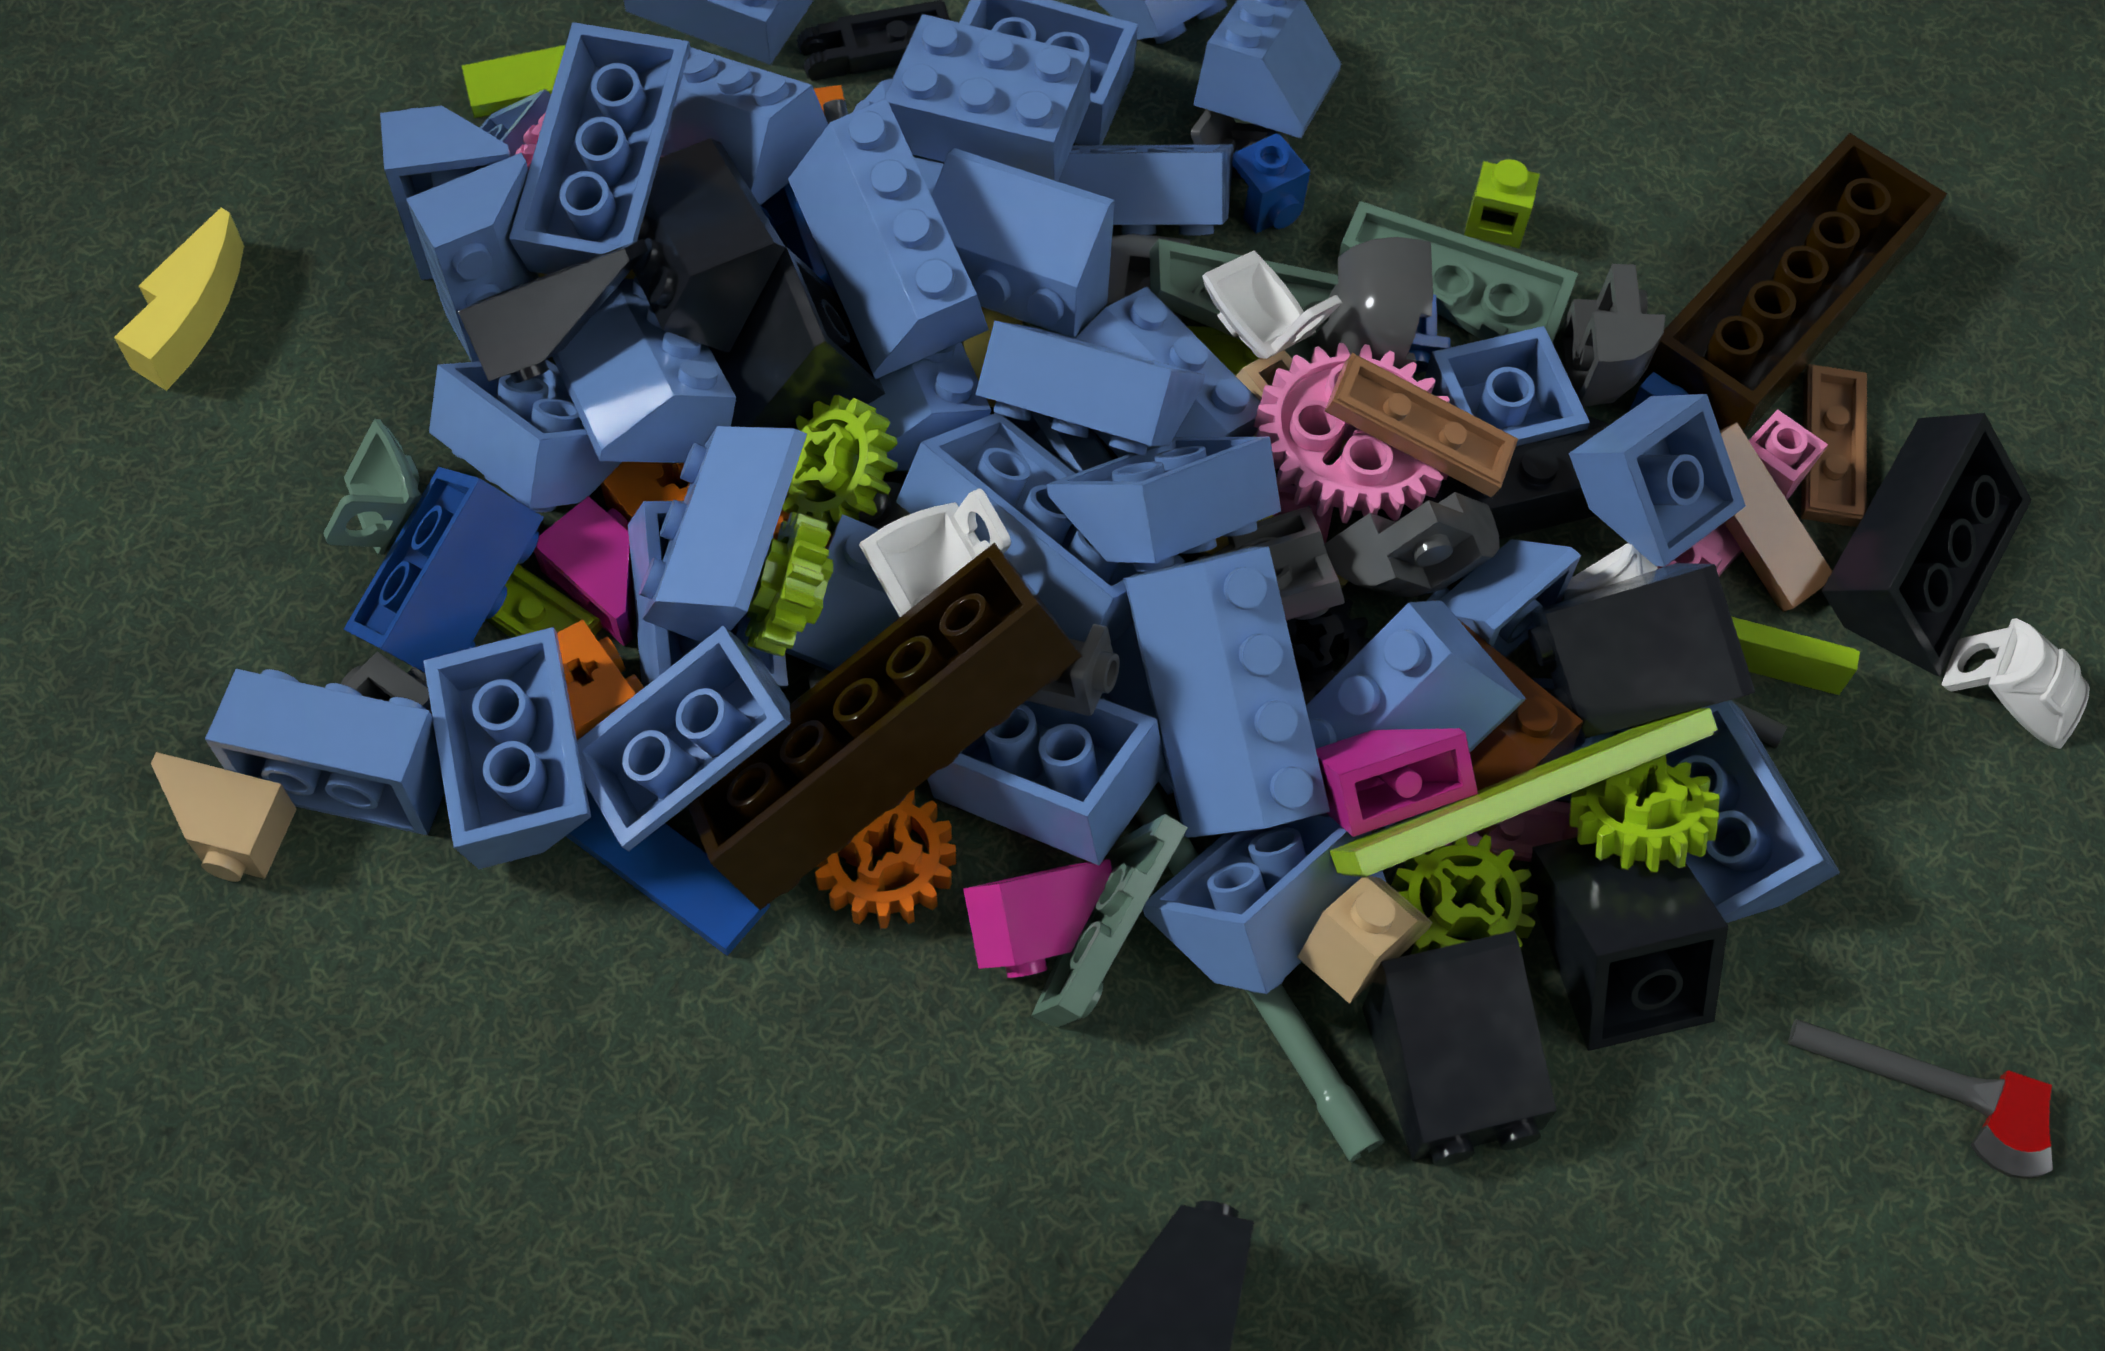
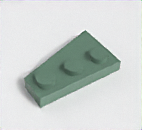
(1136, 868)

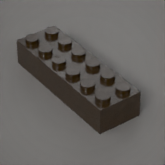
(1796, 282)
(882, 726)

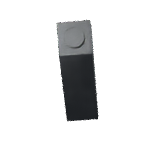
(541, 317)

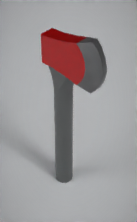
(2016, 1106)

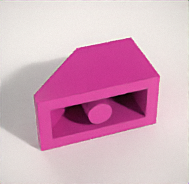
(591, 563)
(1394, 775)
(1033, 915)

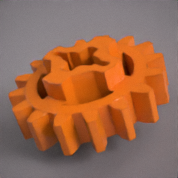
(904, 867)

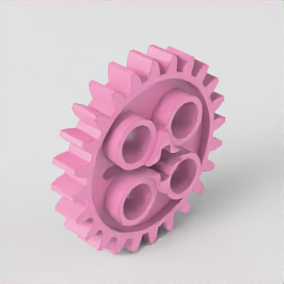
(1296, 410)

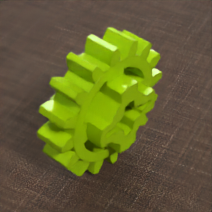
(841, 461)
(790, 585)
(1647, 814)
(1472, 873)

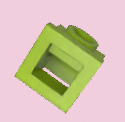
(1505, 190)

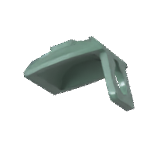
(381, 493)

